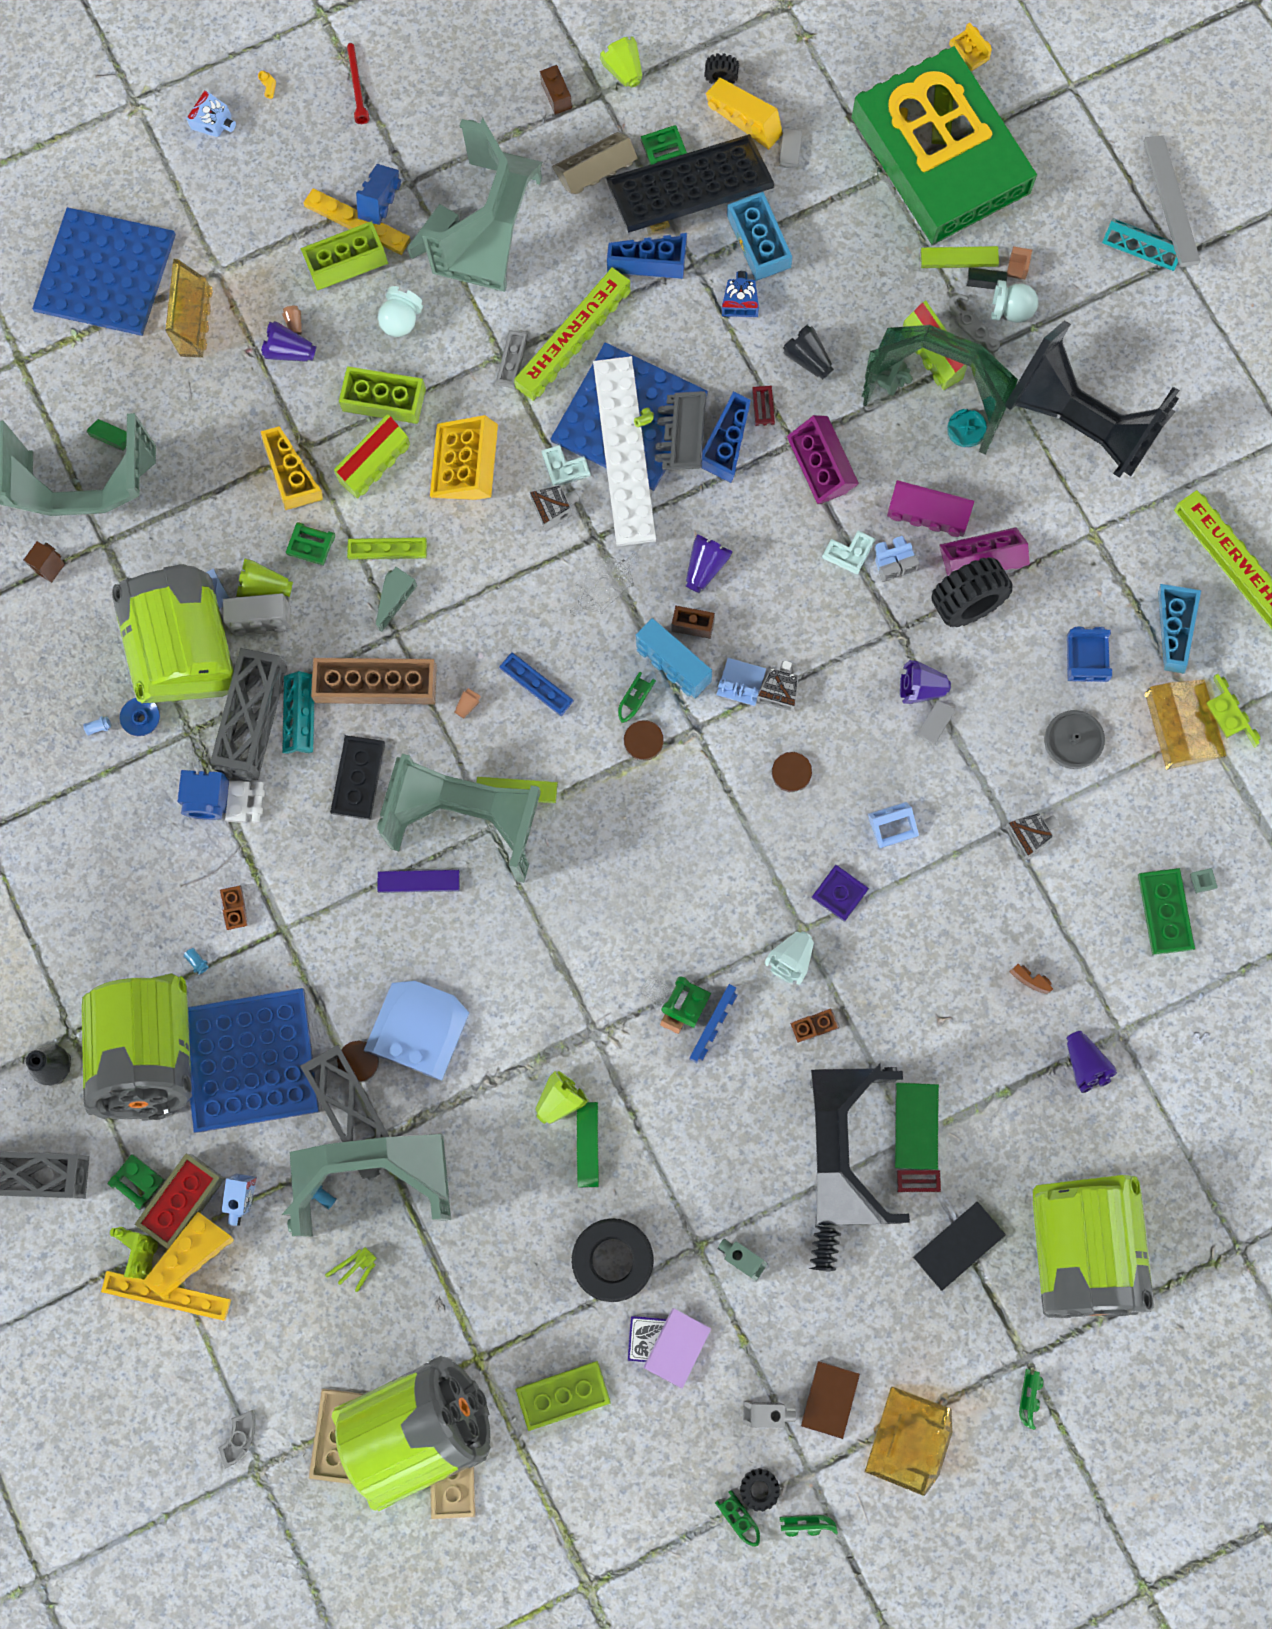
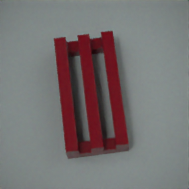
(764, 420)
(900, 1181)

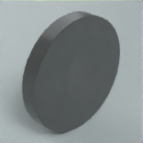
(1074, 739)

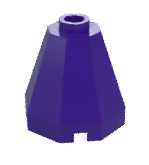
(922, 683)

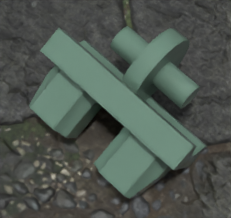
(898, 377)

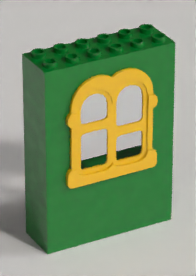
(965, 177)

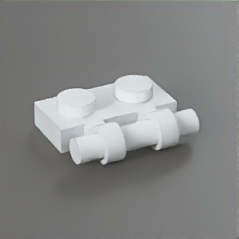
(238, 801)

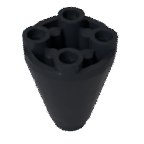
(809, 352)
(49, 1064)

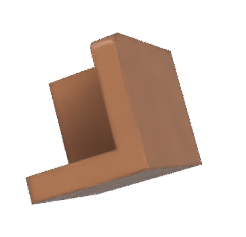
(1019, 262)

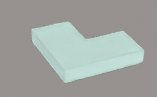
(562, 471)
(850, 557)

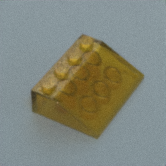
(188, 310)
(1184, 723)

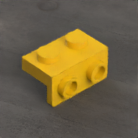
(972, 47)

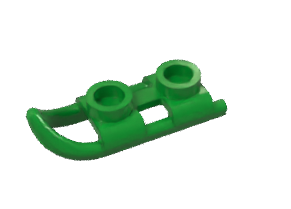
(632, 702)
(1030, 1403)
(742, 1523)
(812, 1524)

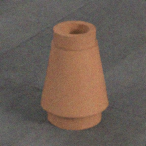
(292, 317)
(467, 703)

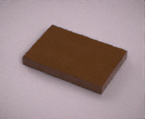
(830, 1400)

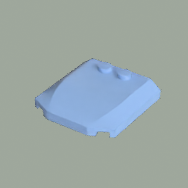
(418, 1028)

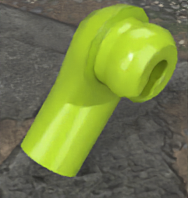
(645, 418)

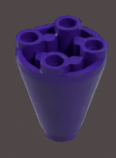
(286, 345)
(705, 562)
(1088, 1062)

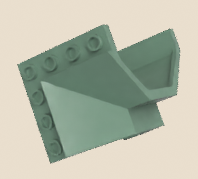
(481, 243)
(25, 492)
(419, 791)
(413, 1158)

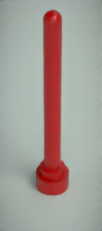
(361, 115)

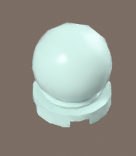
(1014, 302)
(398, 313)

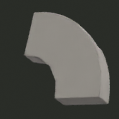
(240, 1439)

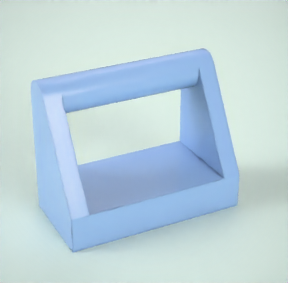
(891, 814)

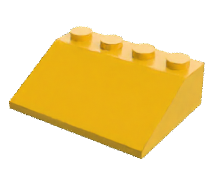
(464, 459)

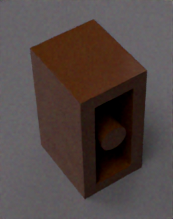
(555, 89)
(44, 561)
(693, 622)

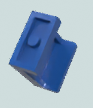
(1088, 654)

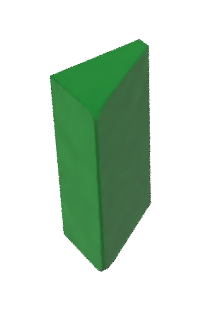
(108, 434)

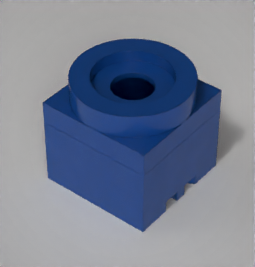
(203, 794)

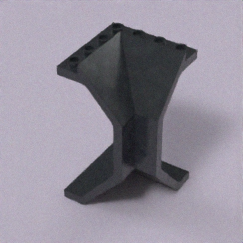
(1052, 389)
(839, 1192)

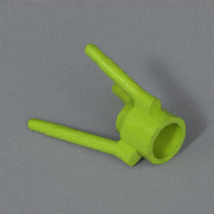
(364, 1259)

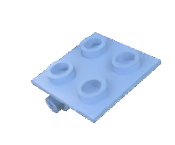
(741, 681)

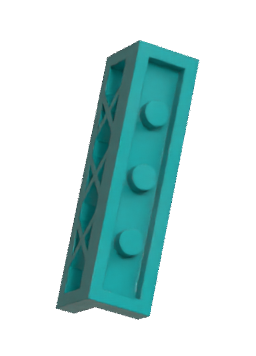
(1144, 236)
(301, 711)

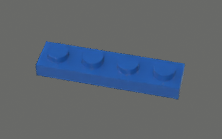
(717, 1017)

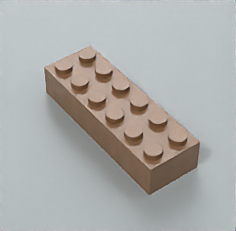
(374, 681)

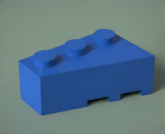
(377, 194)

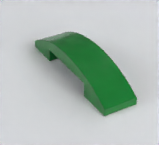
(587, 1146)

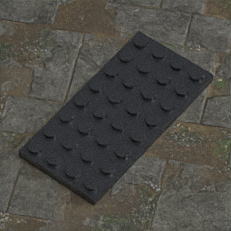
(689, 183)

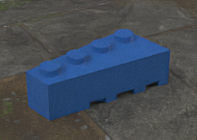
(649, 257)
(724, 444)

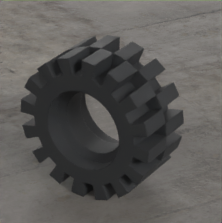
(721, 67)
(773, 1493)

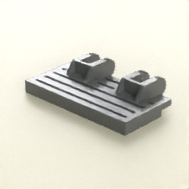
(684, 431)

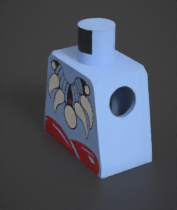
(210, 116)
(238, 1189)

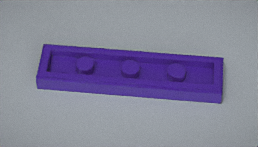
(418, 881)

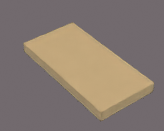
(325, 1457)
(454, 1496)

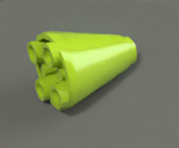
(260, 580)

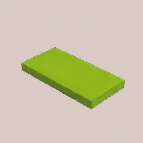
(563, 1395)

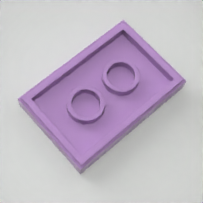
(677, 1348)

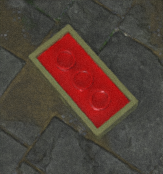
(179, 1200)

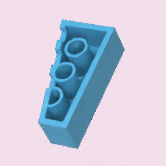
(1177, 619)

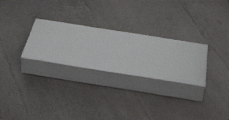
(511, 358)

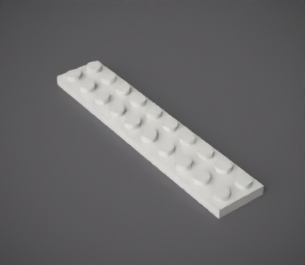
(624, 452)

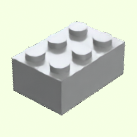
(257, 614)

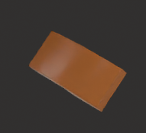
(234, 907)
(1038, 983)
(814, 1025)

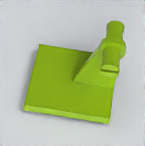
(142, 1251)

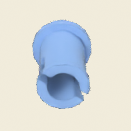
(102, 723)

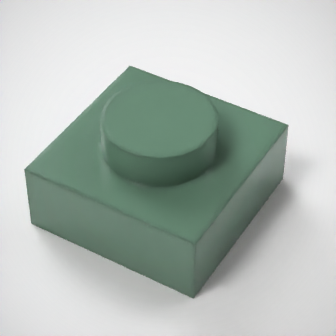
(1203, 880)

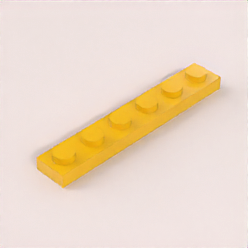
(348, 218)
(179, 1299)

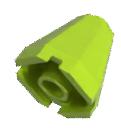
(623, 61)
(559, 1098)

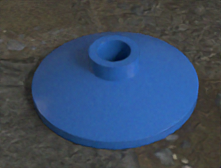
(133, 711)

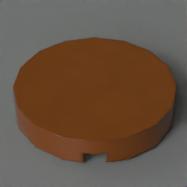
(643, 740)
(791, 772)
(362, 1063)

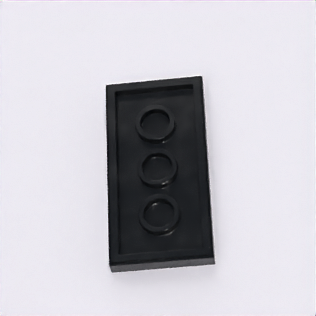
(357, 777)
(959, 1246)

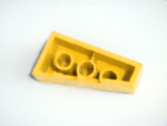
(746, 112)
(291, 476)
(187, 1254)

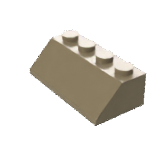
(595, 162)

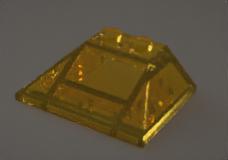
(910, 1441)

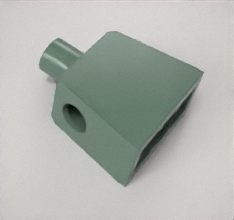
(749, 1263)

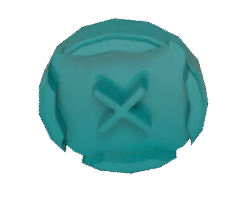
(966, 428)

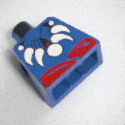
(740, 297)

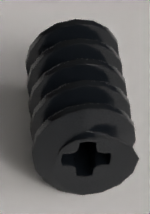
(825, 1249)

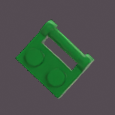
(661, 141)
(309, 549)
(692, 1005)
(141, 1176)

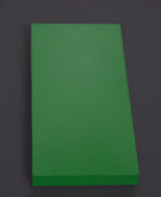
(1166, 911)
(916, 1126)

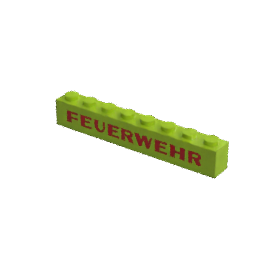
(572, 334)
(1228, 552)

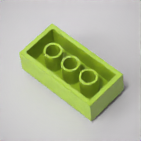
(382, 394)

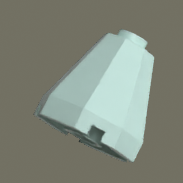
(791, 957)

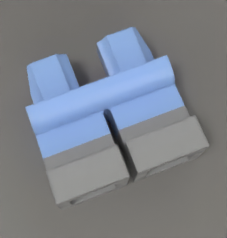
(895, 561)

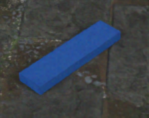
(536, 684)

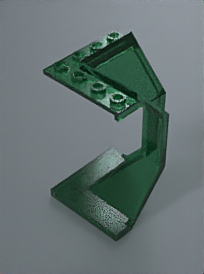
(991, 377)

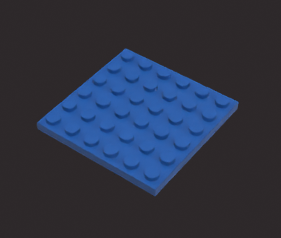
(104, 271)
(581, 423)
(250, 1061)

